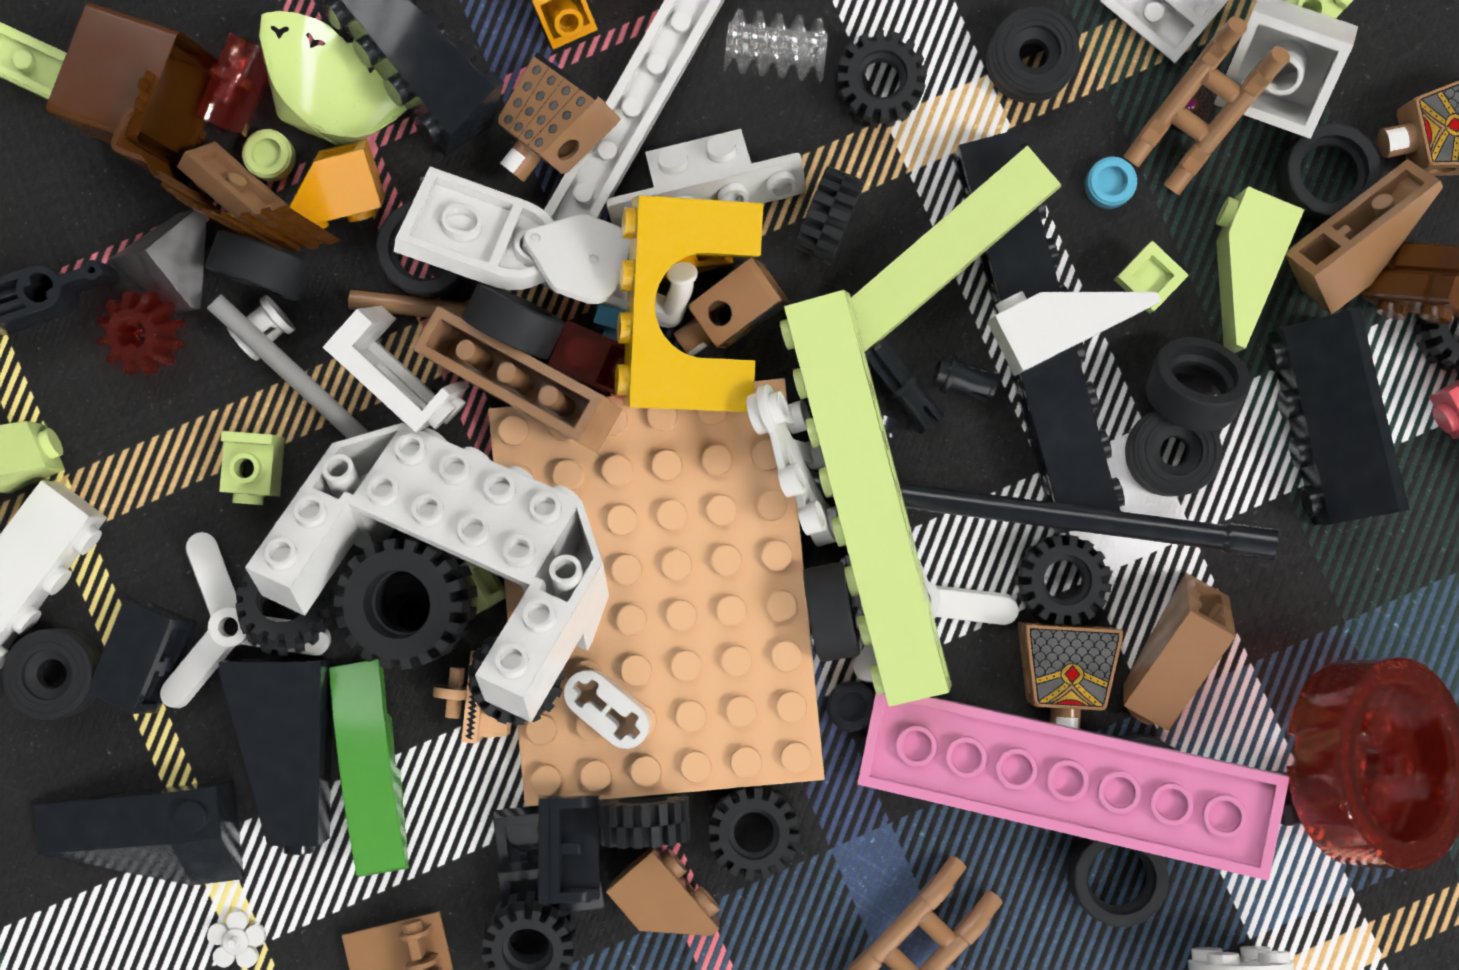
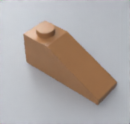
(1362, 237)

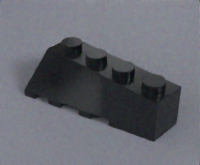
(421, 68)

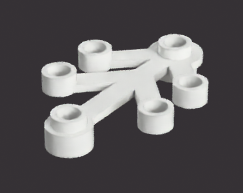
(772, 415)

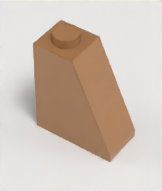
(1179, 653)

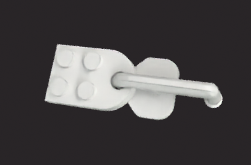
(520, 246)

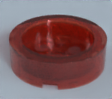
(1403, 795)

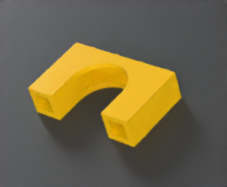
(661, 235)

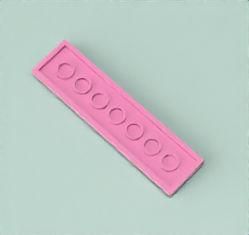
(1077, 782)

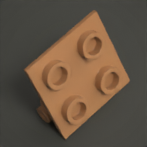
(400, 945)

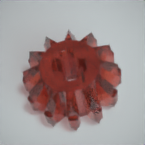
(122, 332)

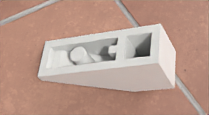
(1056, 321)

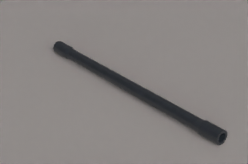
(1229, 538)

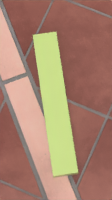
(952, 245)

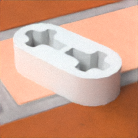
(600, 718)

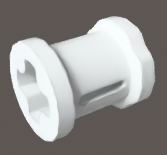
(268, 319)

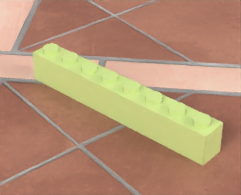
(867, 499)

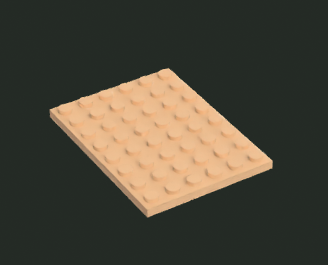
(698, 611)

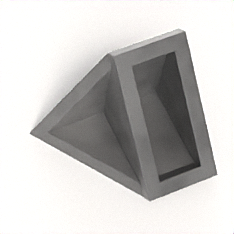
(169, 260)

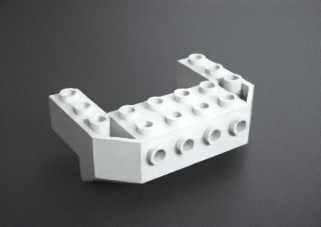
(462, 507)

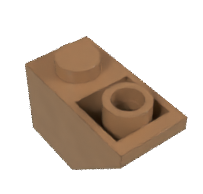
(660, 897)

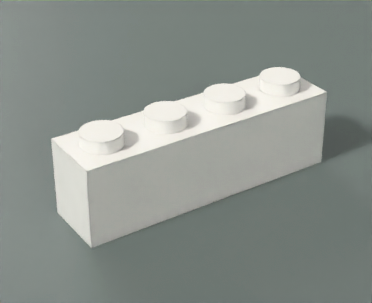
(38, 552)

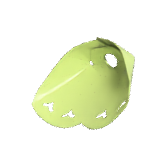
(323, 86)

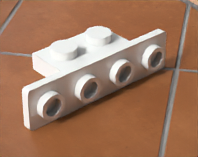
(716, 170)

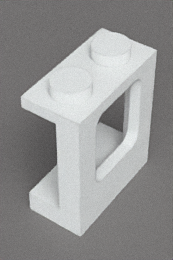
(386, 377)

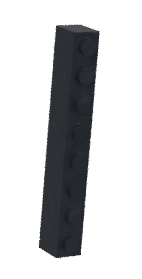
(1054, 393)

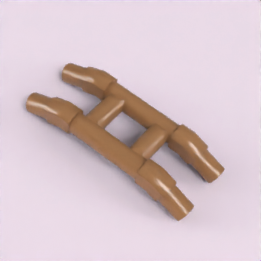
(1205, 73)
(920, 914)

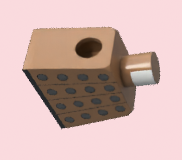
(552, 120)

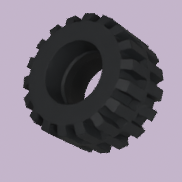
(366, 608)

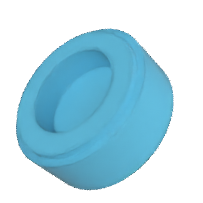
(1110, 182)

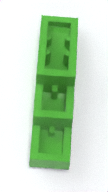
(368, 768)

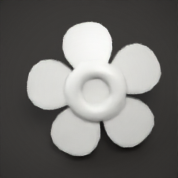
(236, 940)

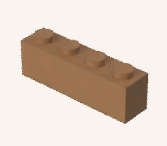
(518, 379)

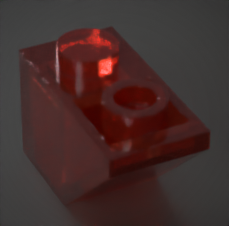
(588, 358)

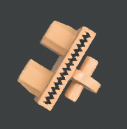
(476, 722)

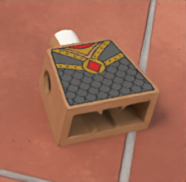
(1427, 132)
(752, 299)
(1068, 667)

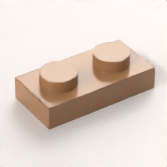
(227, 180)

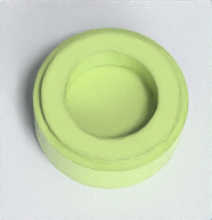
(268, 155)

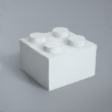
(1303, 86)

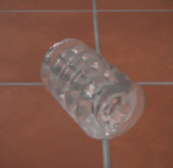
(776, 45)

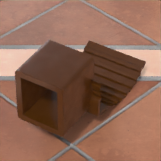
(141, 94)

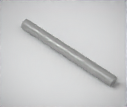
(285, 367)

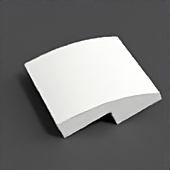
(1167, 23)

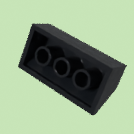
(1336, 419)

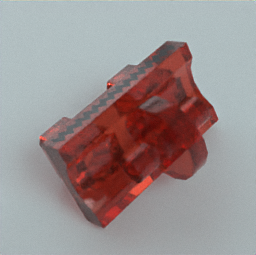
(235, 86)

